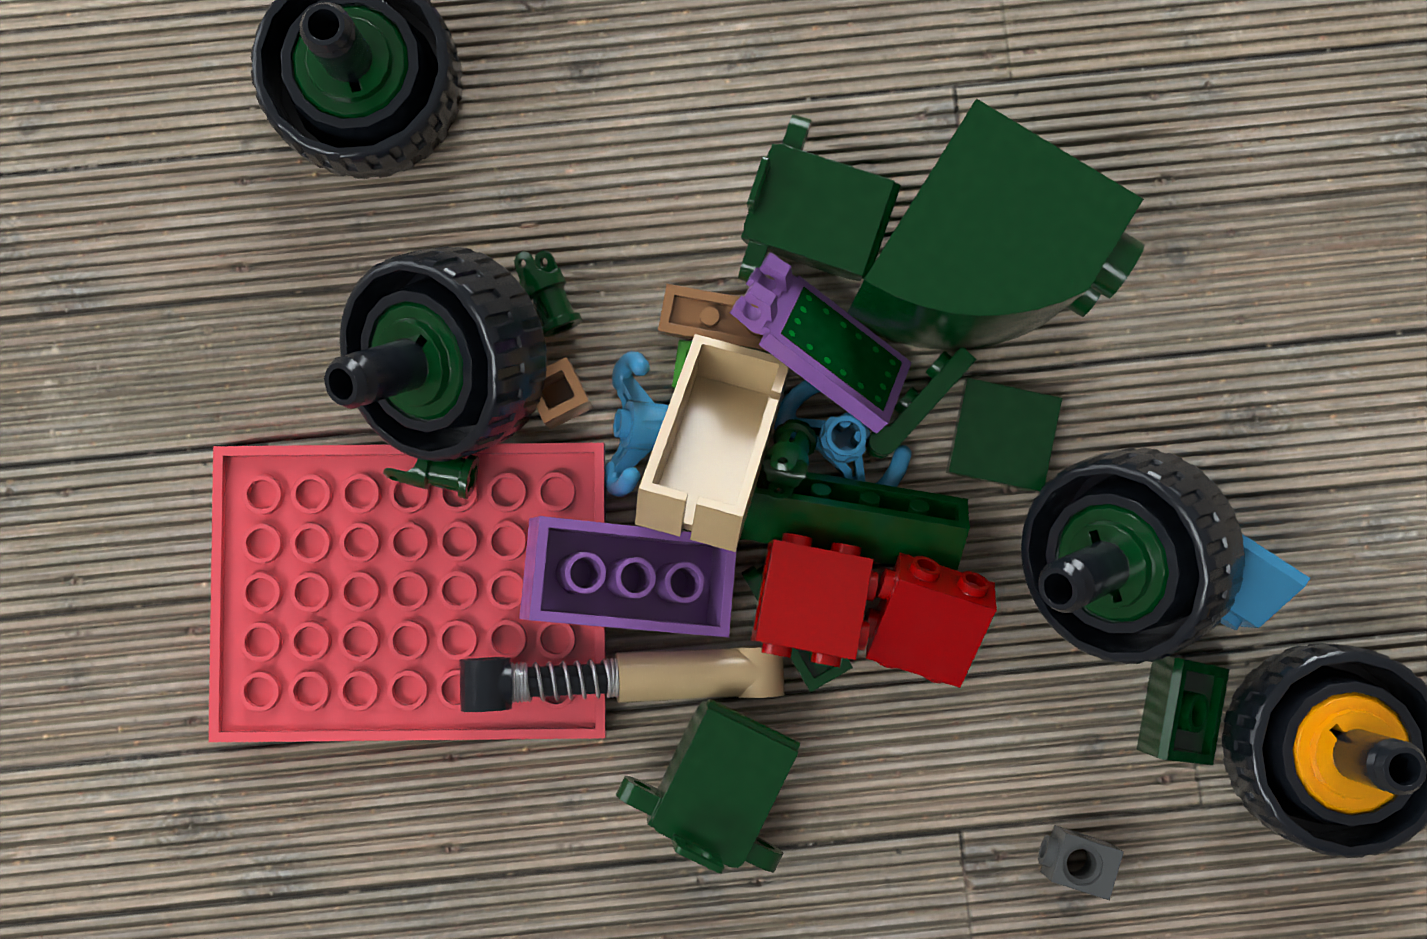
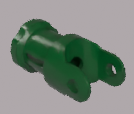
(547, 292)
(788, 461)
(452, 475)

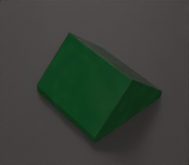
(1183, 710)

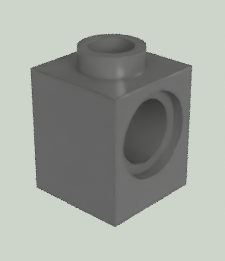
(1097, 874)

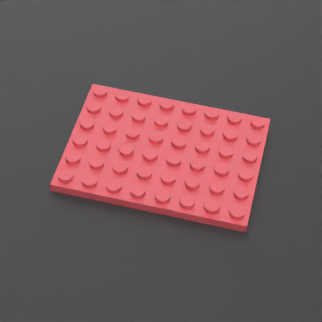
(362, 593)

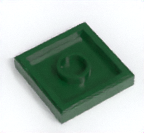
(1004, 435)

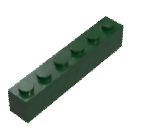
(864, 515)

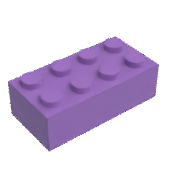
(625, 578)

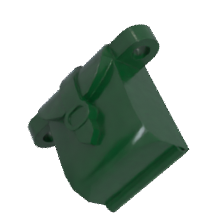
(815, 210)
(718, 789)

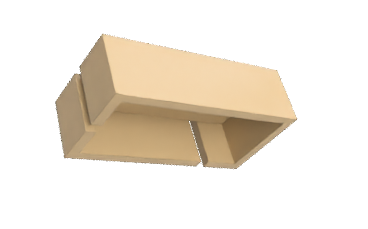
(712, 443)

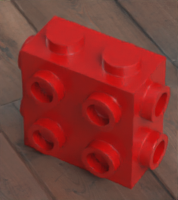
(814, 600)
(929, 619)

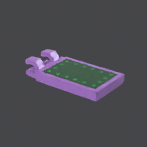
(822, 343)

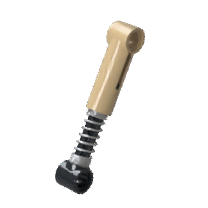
(643, 676)

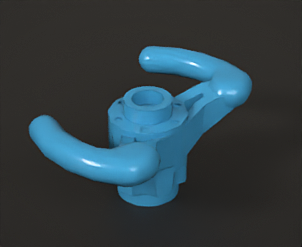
(634, 424)
(842, 439)

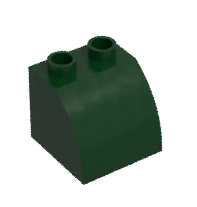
(998, 242)

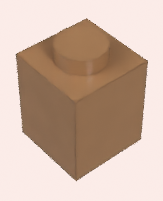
(562, 395)

